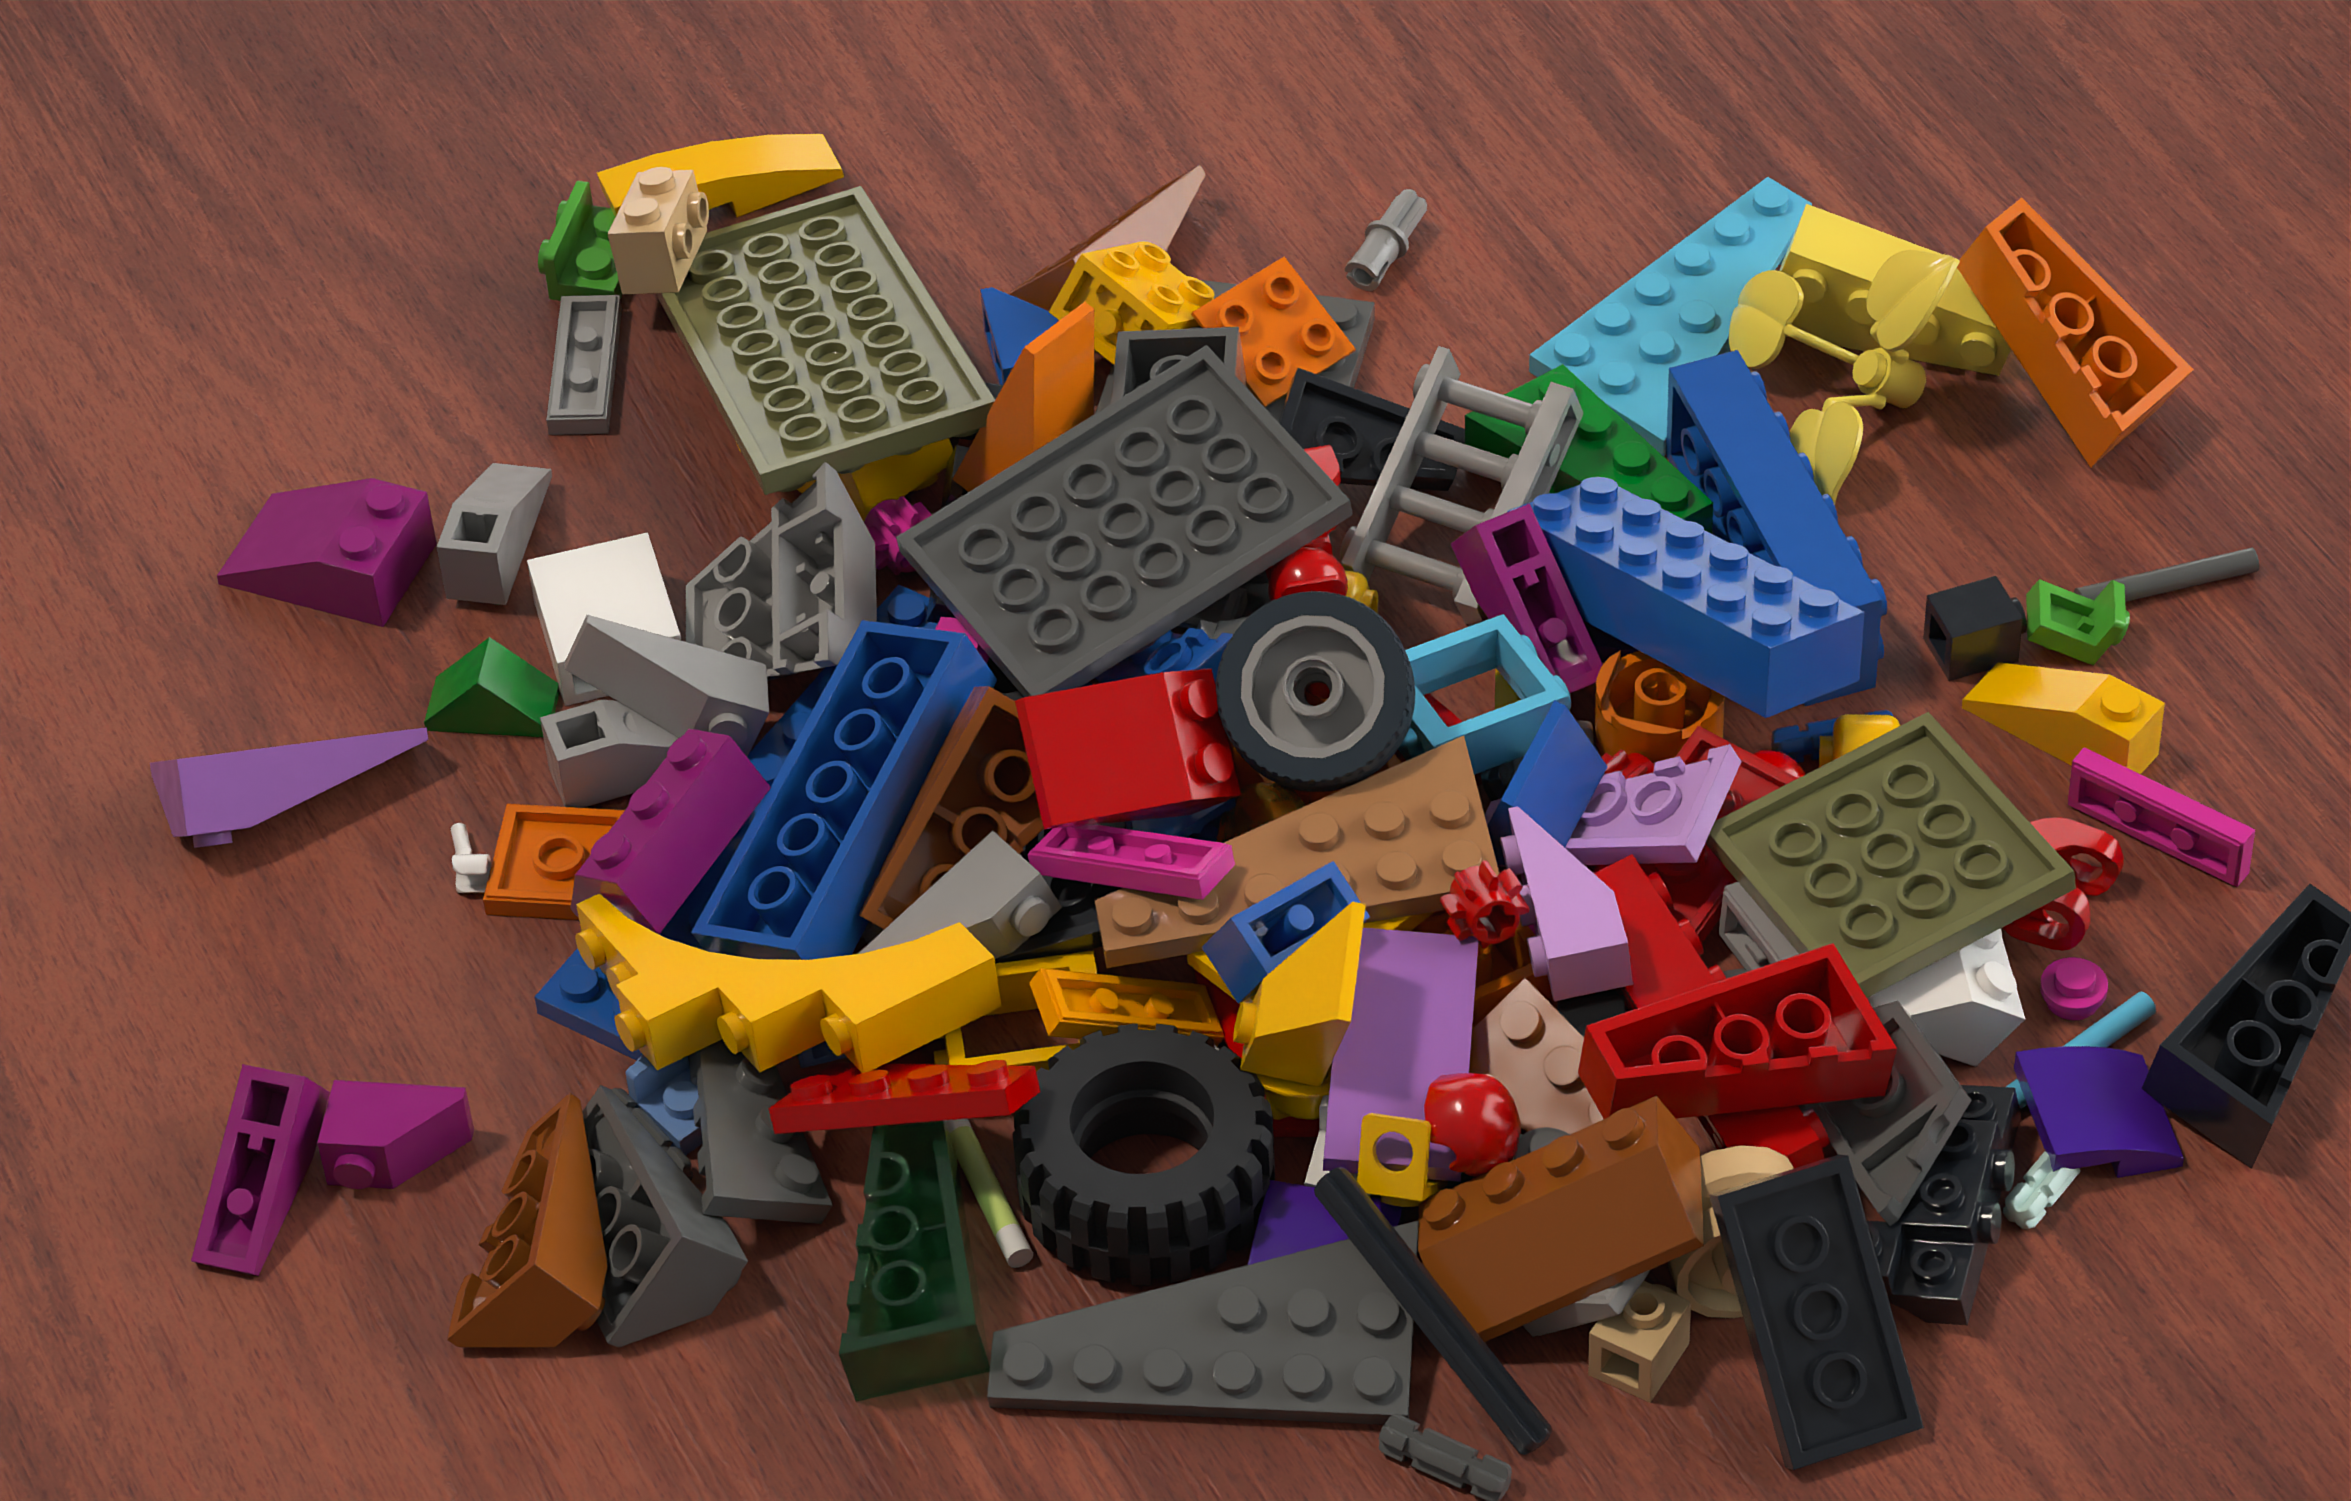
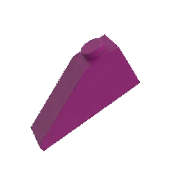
(1519, 577)
(259, 1167)

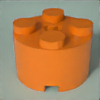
(1651, 707)

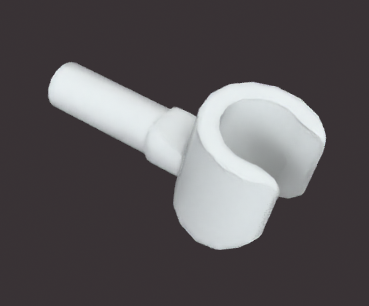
(470, 869)

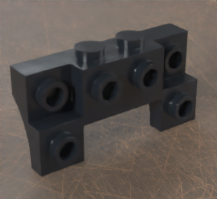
(1941, 1239)

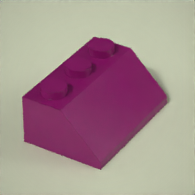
(672, 829)

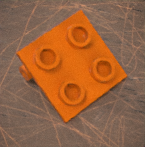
(1278, 328)

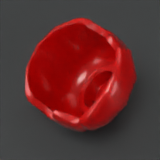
(1473, 1119)

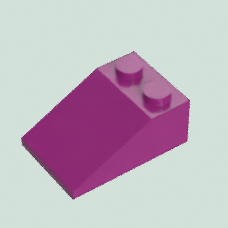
(336, 548)

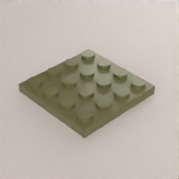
(1891, 855)

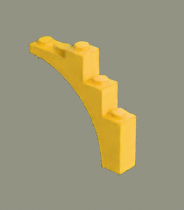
(773, 1009)

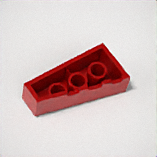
(1744, 1043)

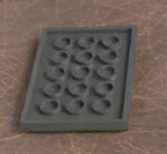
(1124, 526)

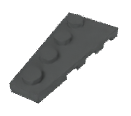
(744, 1162)

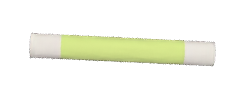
(989, 1194)

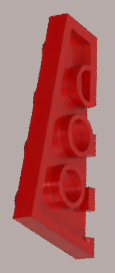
(902, 1094)

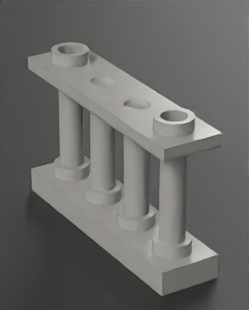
(1523, 477)

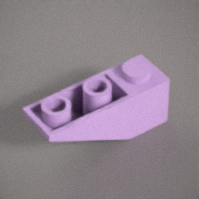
(1573, 914)

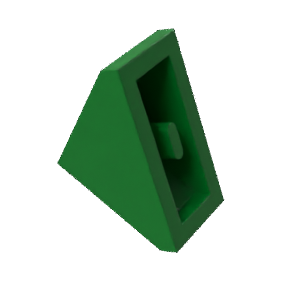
(491, 694)

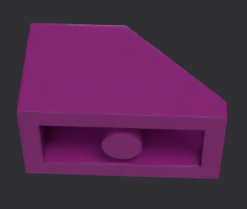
(390, 1131)

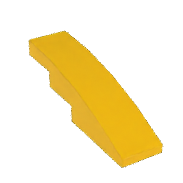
(739, 170)

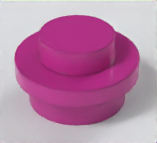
(2073, 988)

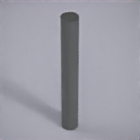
(2181, 575)

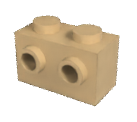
(658, 231)

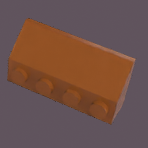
(1566, 1219)

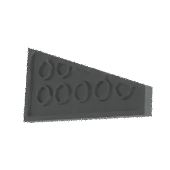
(1259, 1341)

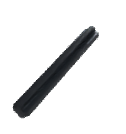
(1433, 1311)

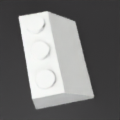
(1963, 1000)

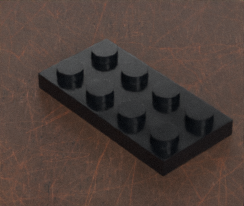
(1816, 1311)

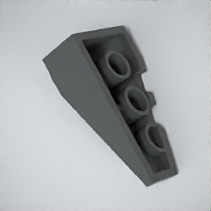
(659, 1247)

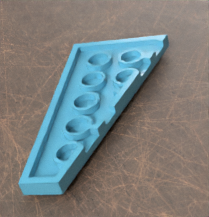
(1674, 309)

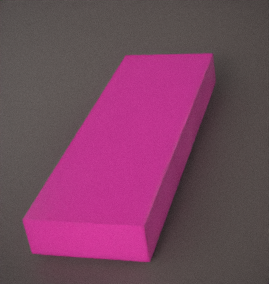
(2161, 817)
(1133, 859)

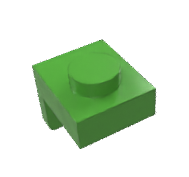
(2076, 623)

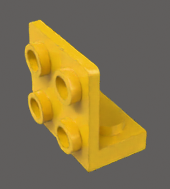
(1131, 291)

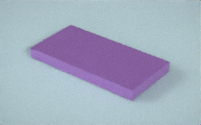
(1403, 1034)

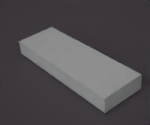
(584, 365)

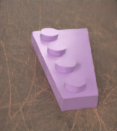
(1653, 814)

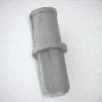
(1386, 240)

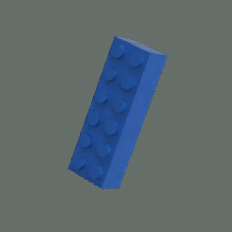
(1765, 491)
(1699, 599)
(842, 796)

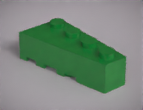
(1600, 448)

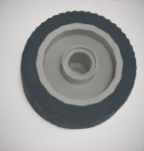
(1307, 642)

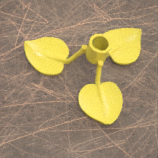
(1899, 302)

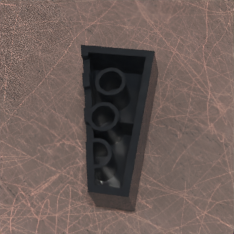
(2248, 1035)

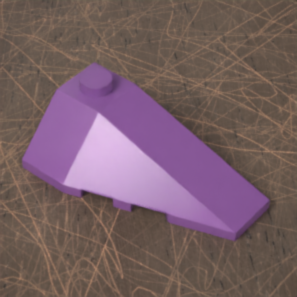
(246, 787)

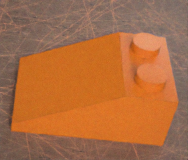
(1039, 401)

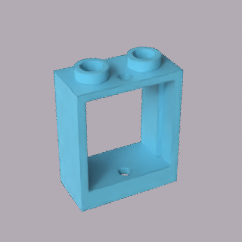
(1501, 733)

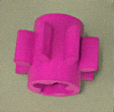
(887, 522)

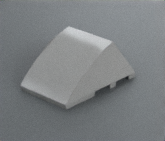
(793, 587)

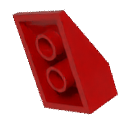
(1128, 749)

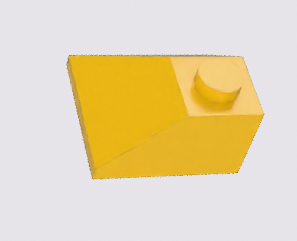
(1304, 1005)

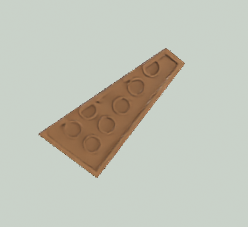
(1389, 836)

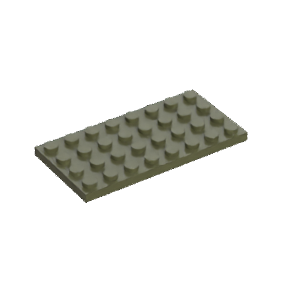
(822, 342)

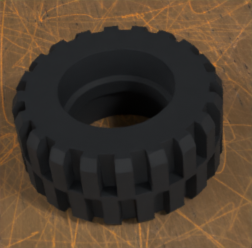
(1150, 1221)

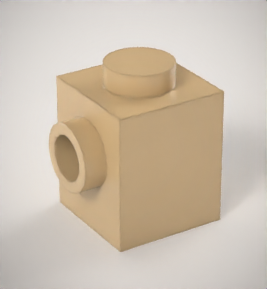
(1642, 1342)

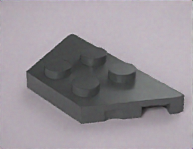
(1897, 1134)

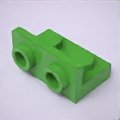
(579, 251)

